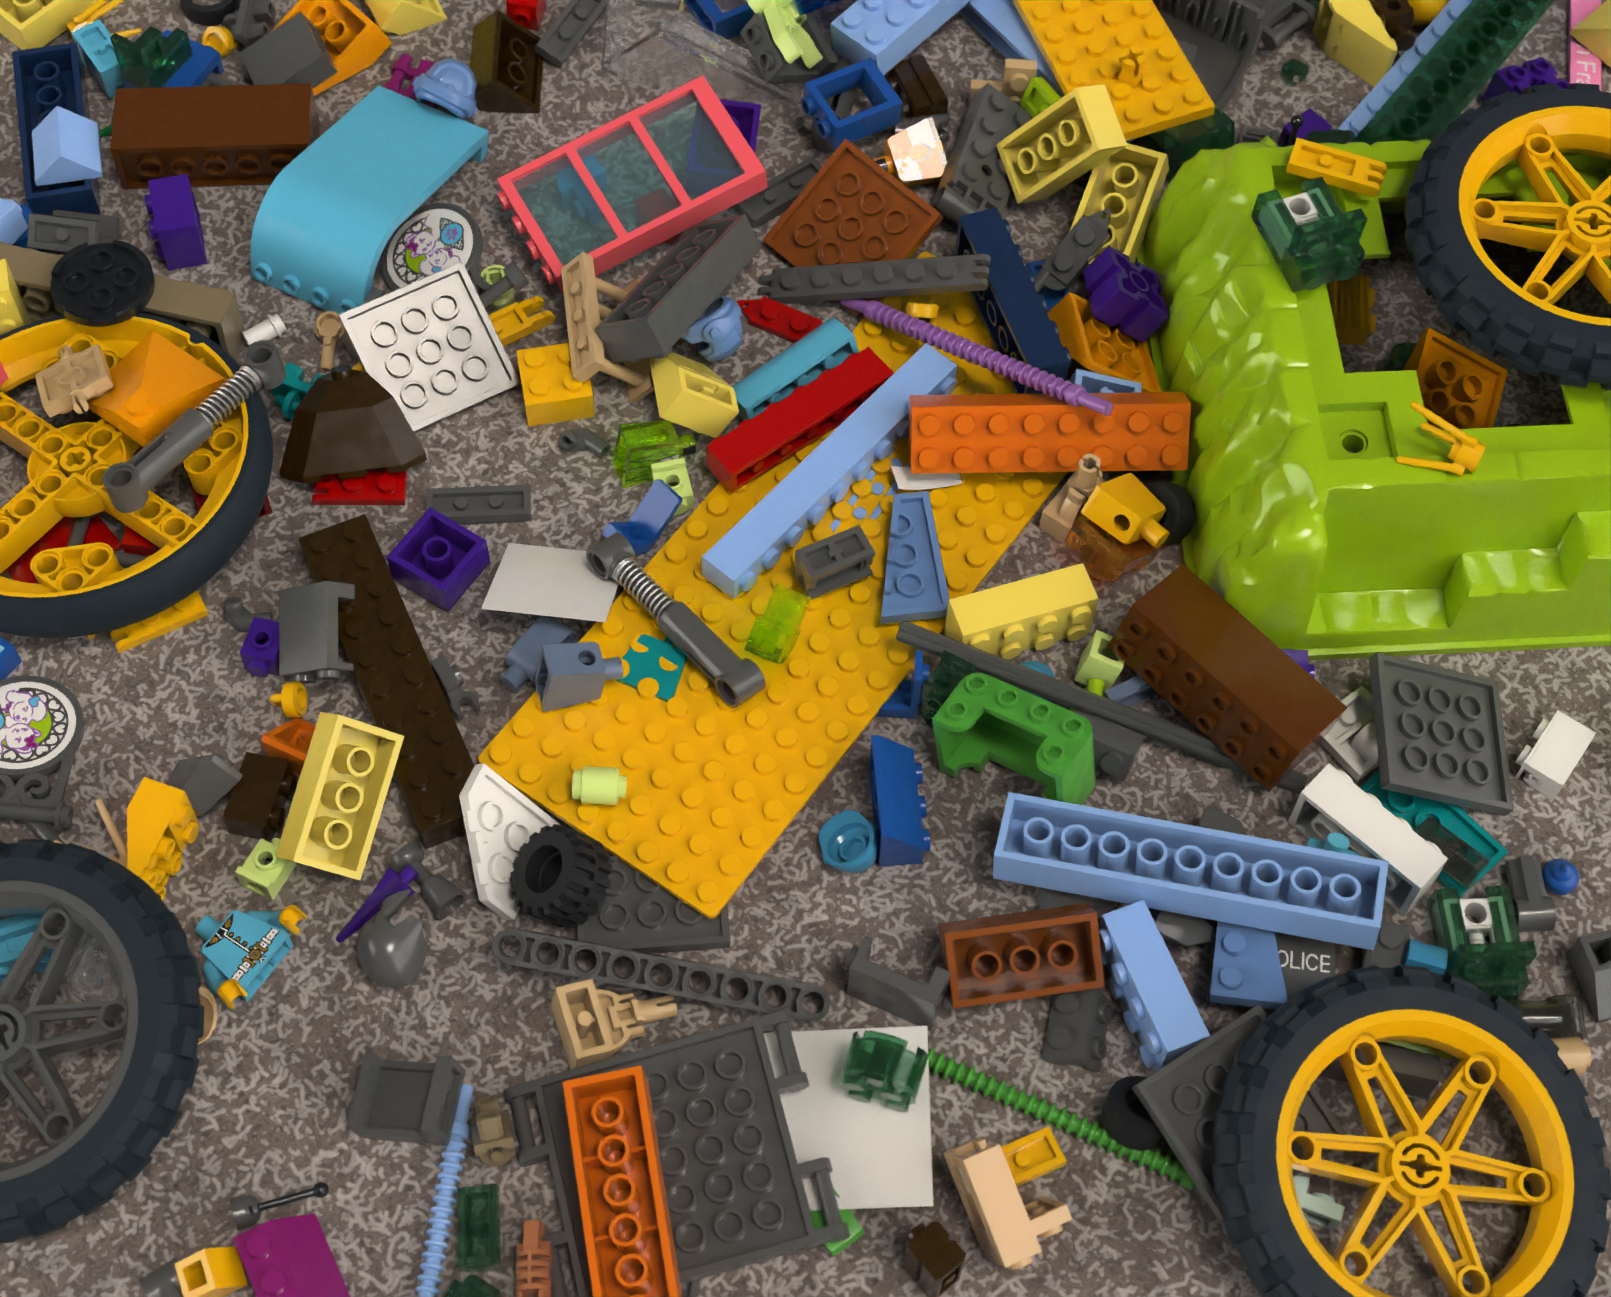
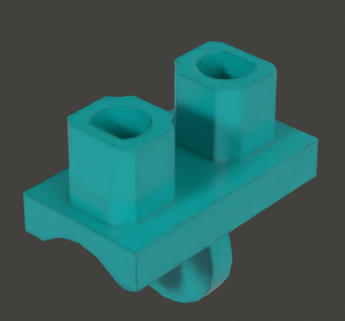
(292, 390)

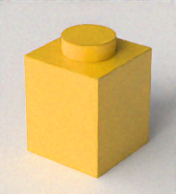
(211, 1273)

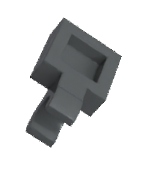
(450, 682)

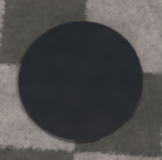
(102, 283)

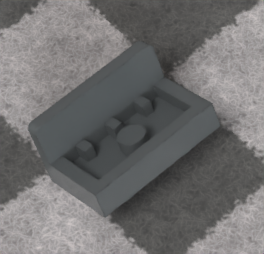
(1078, 1029)

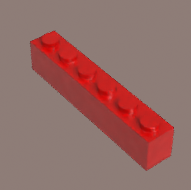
(795, 421)

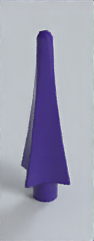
(388, 885)

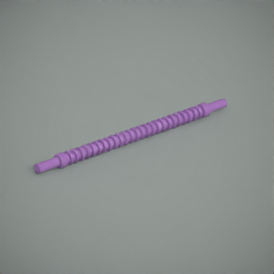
(978, 354)

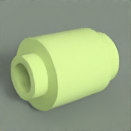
(599, 785)

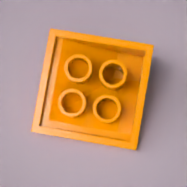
(347, 34)
(1102, 345)
(1456, 381)
(154, 388)

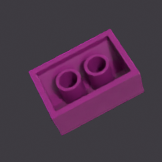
(290, 1259)

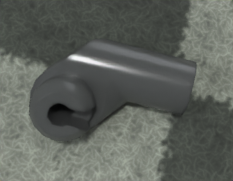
(583, 439)

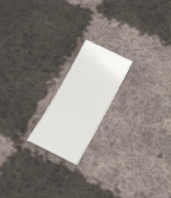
(909, 481)

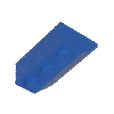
(897, 803)

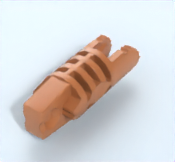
(533, 1262)

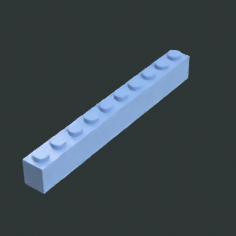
(825, 474)

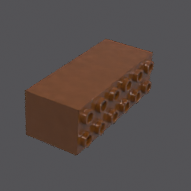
(211, 133)
(1226, 676)

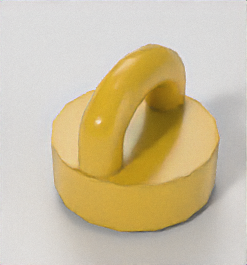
(220, 39)
(924, 310)
(292, 699)

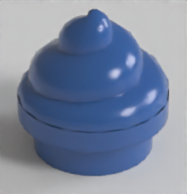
(1560, 876)

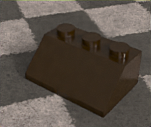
(506, 66)

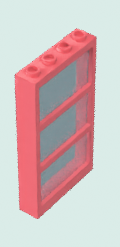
(632, 182)

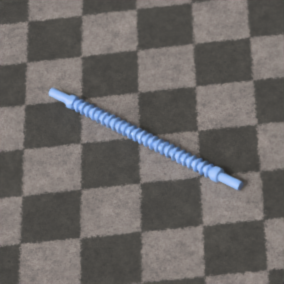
(445, 1199)

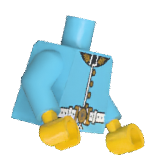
(245, 949)

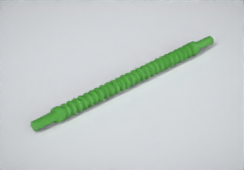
(1058, 1117)

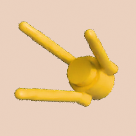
(92, 14)
(1465, 449)

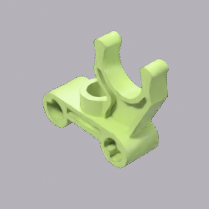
(786, 30)

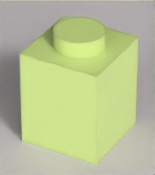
(1099, 661)

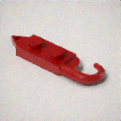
(778, 318)

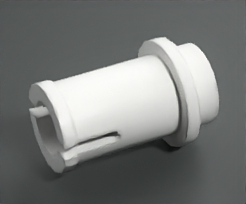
(265, 330)

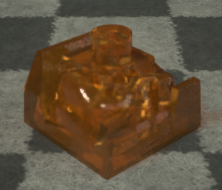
(1106, 554)

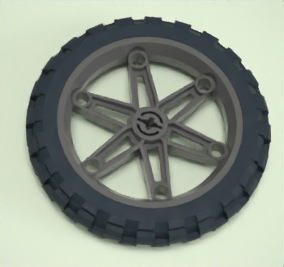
(158, 1030)

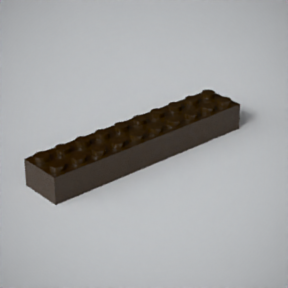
(394, 676)

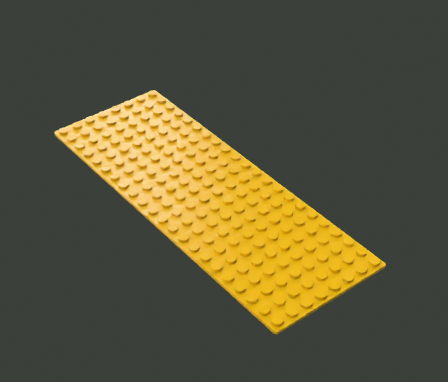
(723, 781)

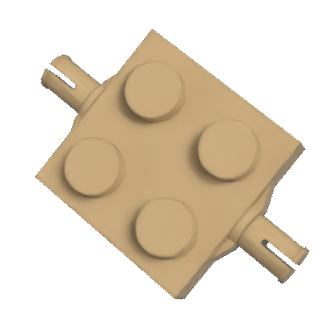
(73, 380)

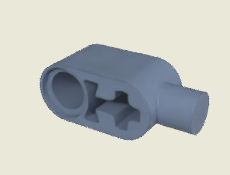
(525, 653)

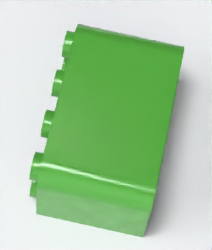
(1019, 731)

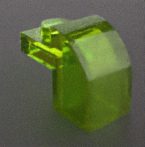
(778, 629)

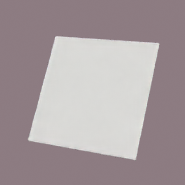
(874, 1151)

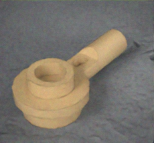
(328, 330)

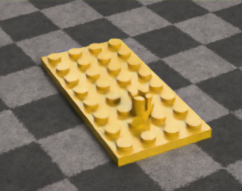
(1127, 51)

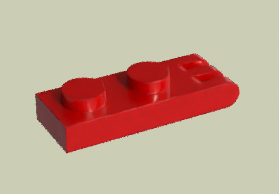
(373, 489)

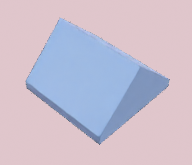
(66, 148)

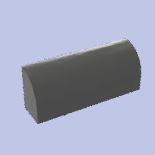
(1415, 1070)

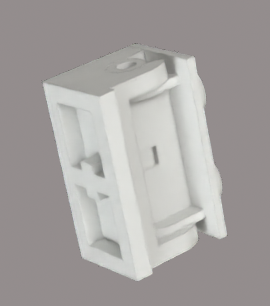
(1554, 754)

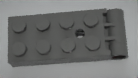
(975, 172)

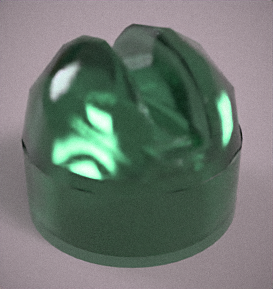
(1292, 68)

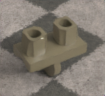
(492, 1131)

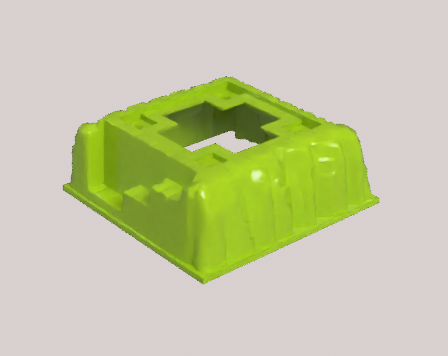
(1340, 543)

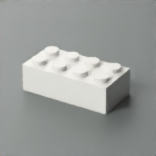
(1339, 806)

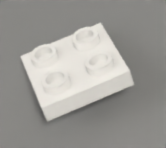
(1353, 736)

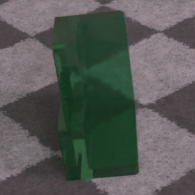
(152, 57)

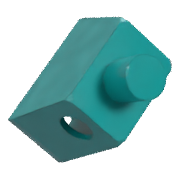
(647, 665)

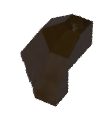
(346, 428)

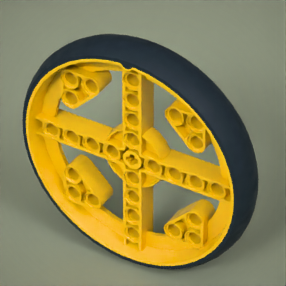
(84, 585)

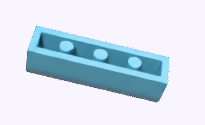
(795, 366)

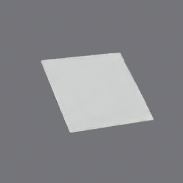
(549, 584)

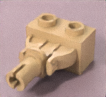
(1069, 501)
(601, 1022)

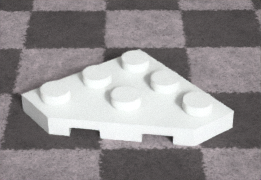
(496, 826)

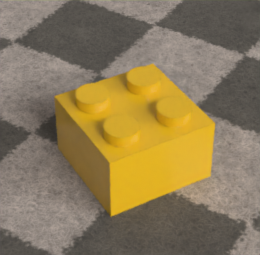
(549, 386)

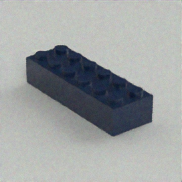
(42, 81)
(1011, 305)

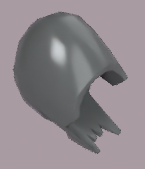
(389, 952)

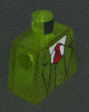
(644, 444)

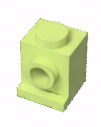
(676, 476)
(268, 878)

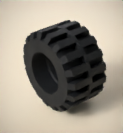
(561, 876)

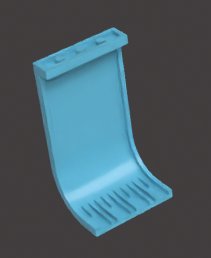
(350, 193)

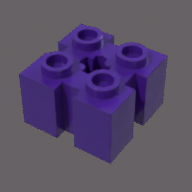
(1517, 78)
(1125, 294)

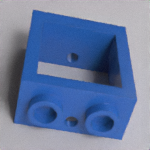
(724, 24)
(867, 76)

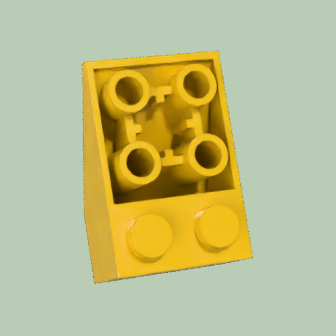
(157, 832)

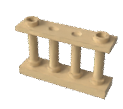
(582, 318)

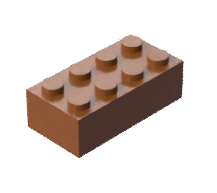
(1021, 955)

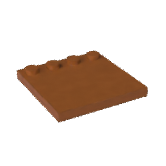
(852, 216)

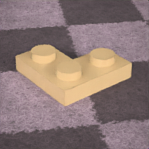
(1015, 79)

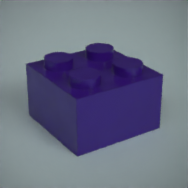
(175, 222)
(438, 559)

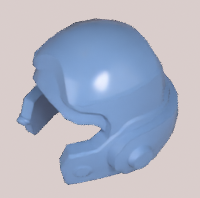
(449, 85)
(718, 331)

